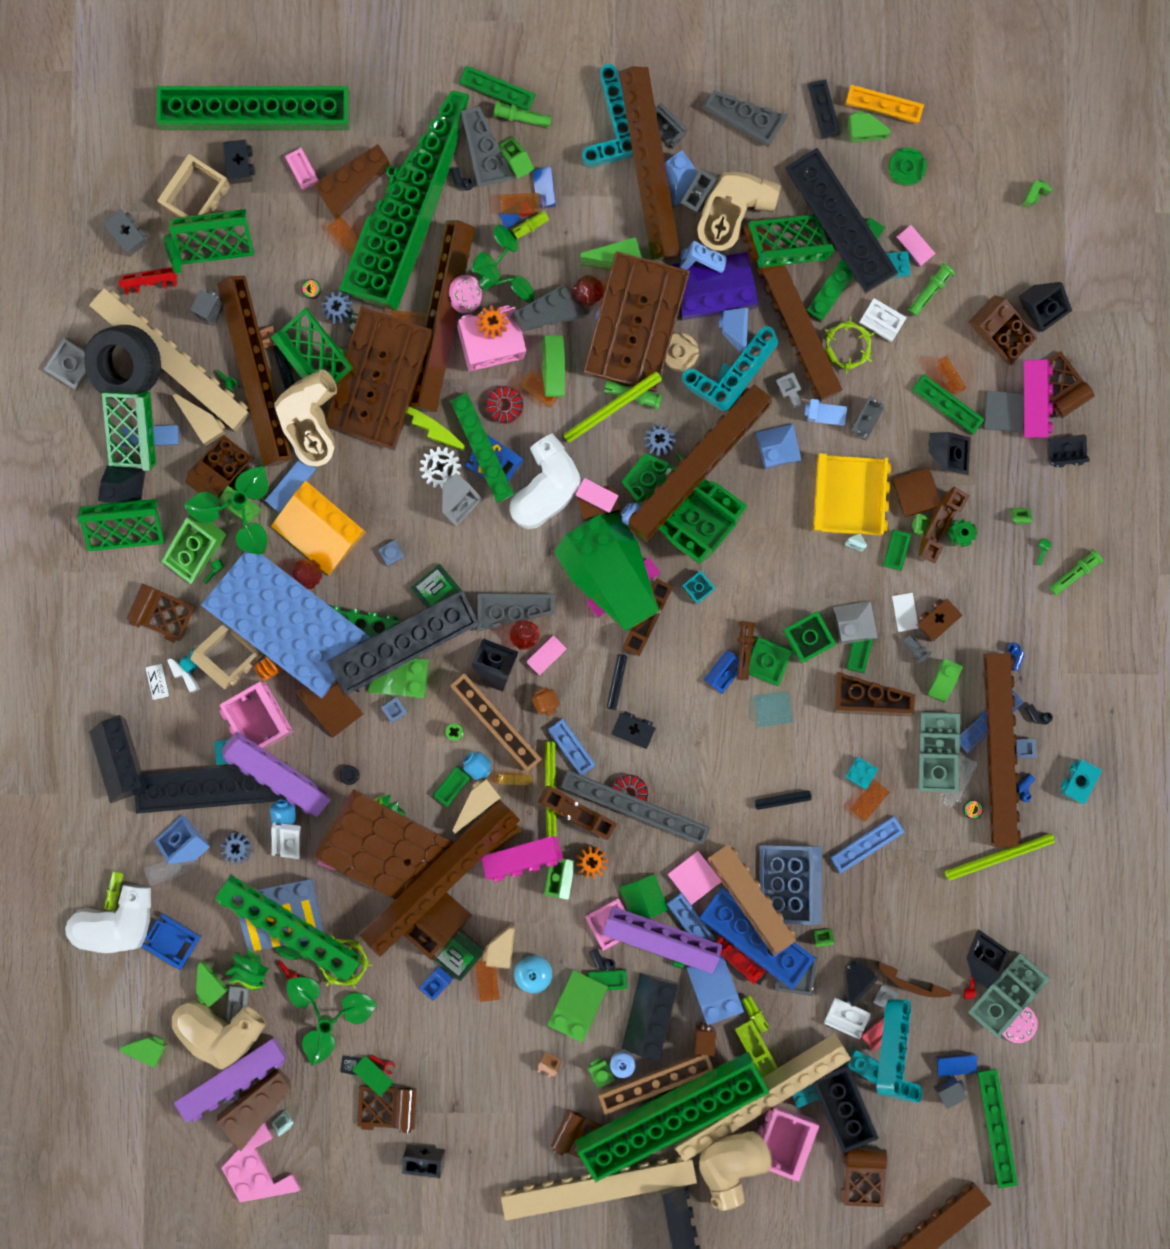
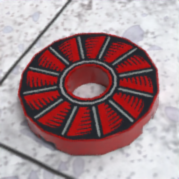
(504, 393)
(633, 782)

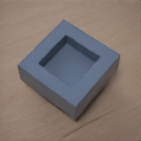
(391, 553)
(394, 710)
(1025, 748)

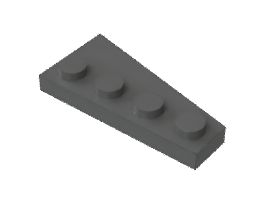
(752, 120)
(485, 154)
(549, 309)
(508, 608)

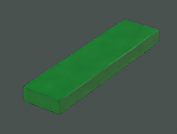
(496, 88)
(948, 404)

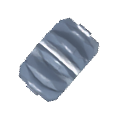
(330, 307)
(657, 433)
(243, 848)

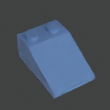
(715, 992)

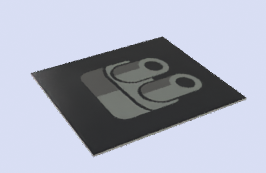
(348, 1064)

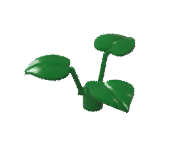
(490, 274)
(250, 483)
(320, 1043)

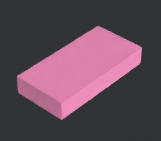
(301, 168)
(915, 245)
(596, 495)
(546, 655)

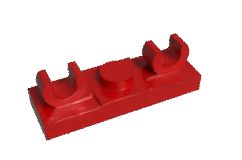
(148, 278)
(740, 961)

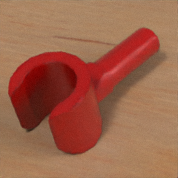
(288, 975)
(970, 993)
(383, 1063)

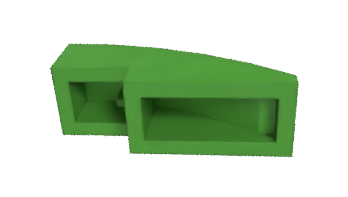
(553, 366)

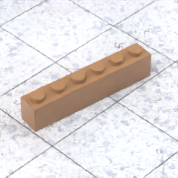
(496, 722)
(751, 900)
(654, 1082)

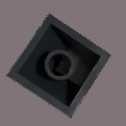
(1045, 304)
(950, 451)
(121, 484)
(494, 664)
(986, 959)
(857, 981)

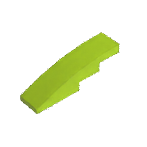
(436, 431)
(755, 1045)

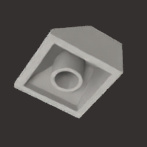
(458, 499)
(854, 622)

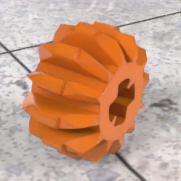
(486, 317)
(267, 668)
(587, 867)

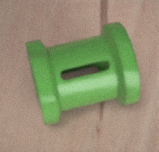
(460, 732)

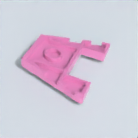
(249, 1174)

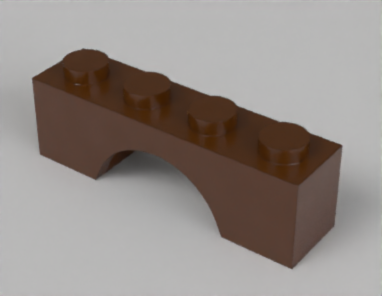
(640, 633)
(577, 813)

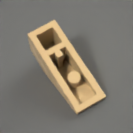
(204, 424)
(478, 801)

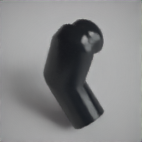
(459, 181)
(1038, 717)
(601, 962)

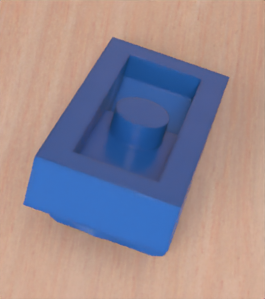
(436, 983)

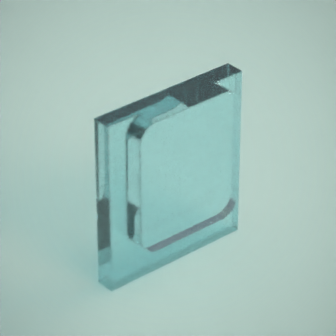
(773, 709)

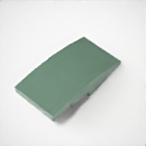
(939, 752)
(1009, 995)

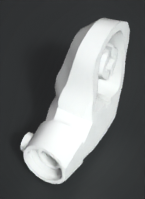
(548, 490)
(113, 930)

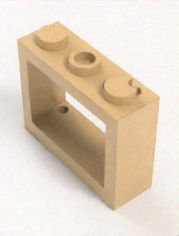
(181, 177)
(213, 670)

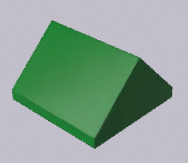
(644, 897)

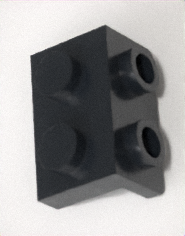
(1067, 450)

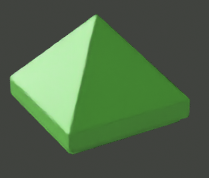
(1021, 516)
(920, 524)
(823, 938)

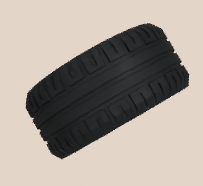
(143, 353)

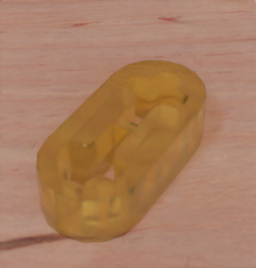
(514, 779)

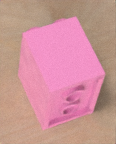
(489, 352)
(256, 716)
(789, 1140)

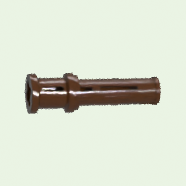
(743, 640)

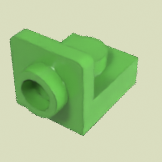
(1033, 195)
(600, 1072)

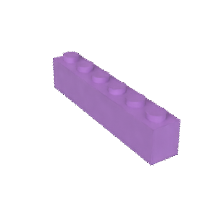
(276, 774)
(662, 939)
(231, 1079)

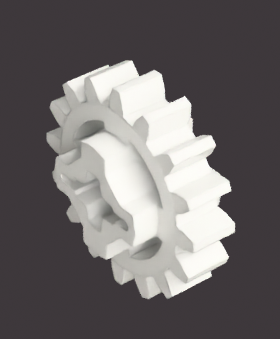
(432, 471)

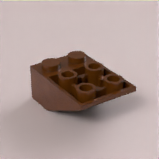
(1003, 329)
(218, 467)
(438, 926)

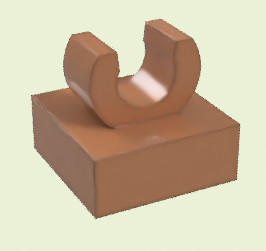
(266, 334)
(549, 1064)

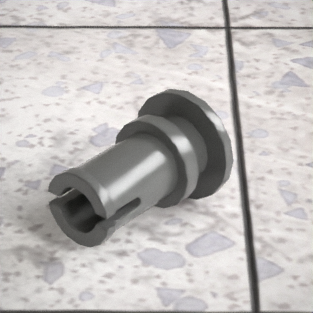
(916, 648)

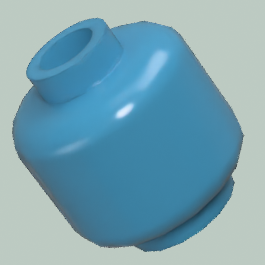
(477, 765)
(282, 812)

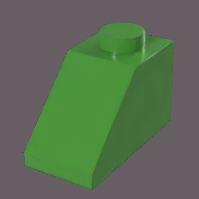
(866, 128)
(516, 157)
(944, 680)
(209, 985)
(147, 1050)

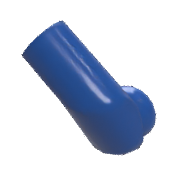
(1017, 654)
(1023, 788)

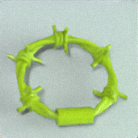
(832, 357)
(364, 963)

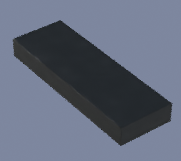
(823, 109)

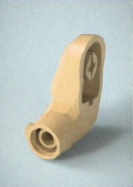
(728, 204)
(304, 419)
(211, 1037)
(730, 1160)

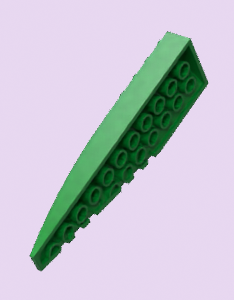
(402, 218)

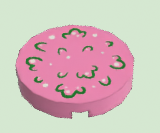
(465, 294)
(1022, 1028)

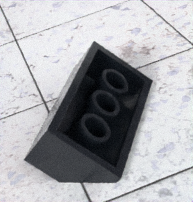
(117, 759)
(650, 1016)
(845, 1109)
(679, 1218)

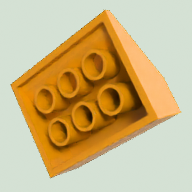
(317, 528)

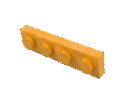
(884, 104)

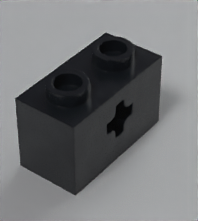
(233, 152)
(642, 738)
(423, 1161)

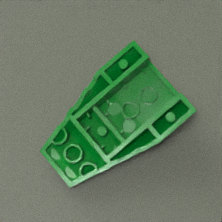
(700, 521)
(609, 569)

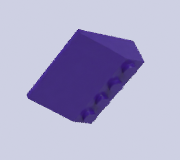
(715, 292)

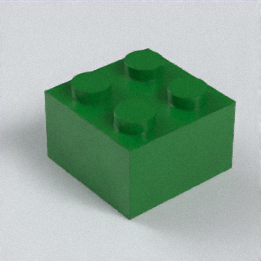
(809, 637)

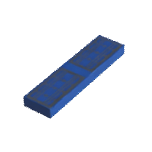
(977, 729)

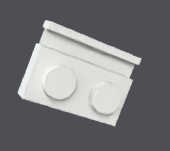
(882, 320)
(286, 840)
(847, 1018)

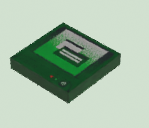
(435, 586)
(460, 955)

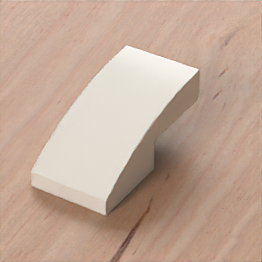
(179, 672)

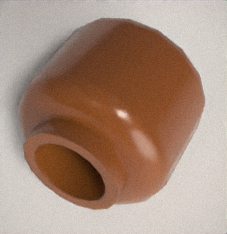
(546, 701)

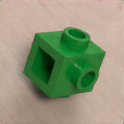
(956, 536)

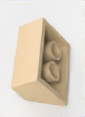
(500, 948)

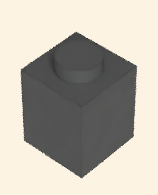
(951, 1092)

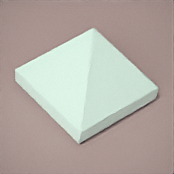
(856, 542)
(282, 1123)

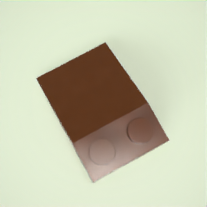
(332, 710)

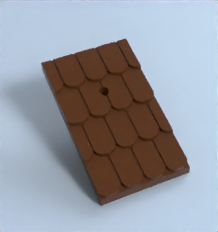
(637, 306)
(385, 365)
(379, 845)

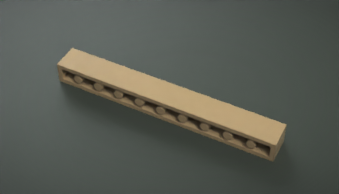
(174, 363)
(781, 1085)
(585, 1191)

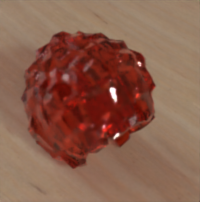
(588, 290)
(307, 573)
(524, 635)

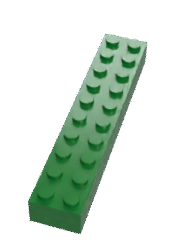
(253, 108)
(671, 1117)

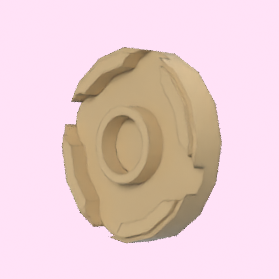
(681, 352)

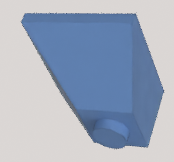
(680, 176)
(734, 327)
(778, 446)
(181, 842)

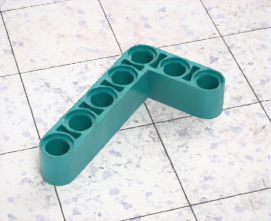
(617, 120)
(734, 374)
(893, 1054)

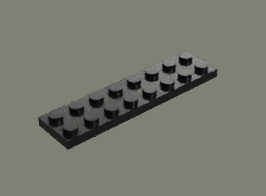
(841, 220)
(402, 642)
(201, 790)

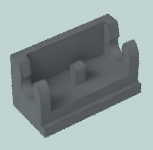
(670, 128)
(867, 418)

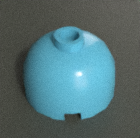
(533, 964)

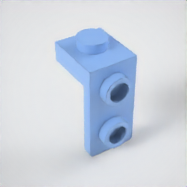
(704, 255)
(825, 413)

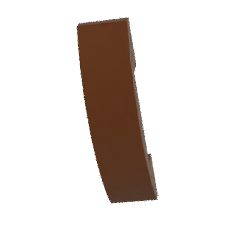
(940, 522)
(933, 991)

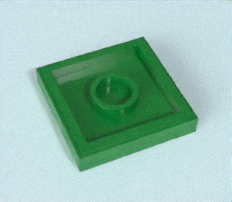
(769, 661)

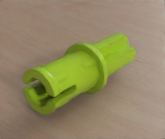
(530, 224)
(113, 891)
(755, 1014)

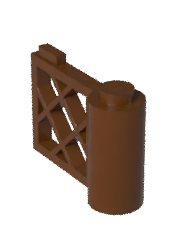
(1074, 395)
(144, 609)
(402, 1110)
(570, 1130)
(861, 1161)

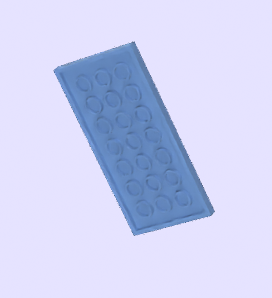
(283, 620)

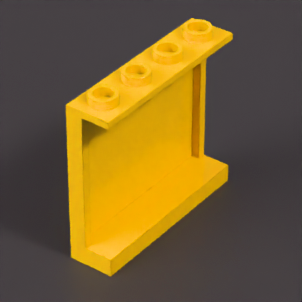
(851, 495)

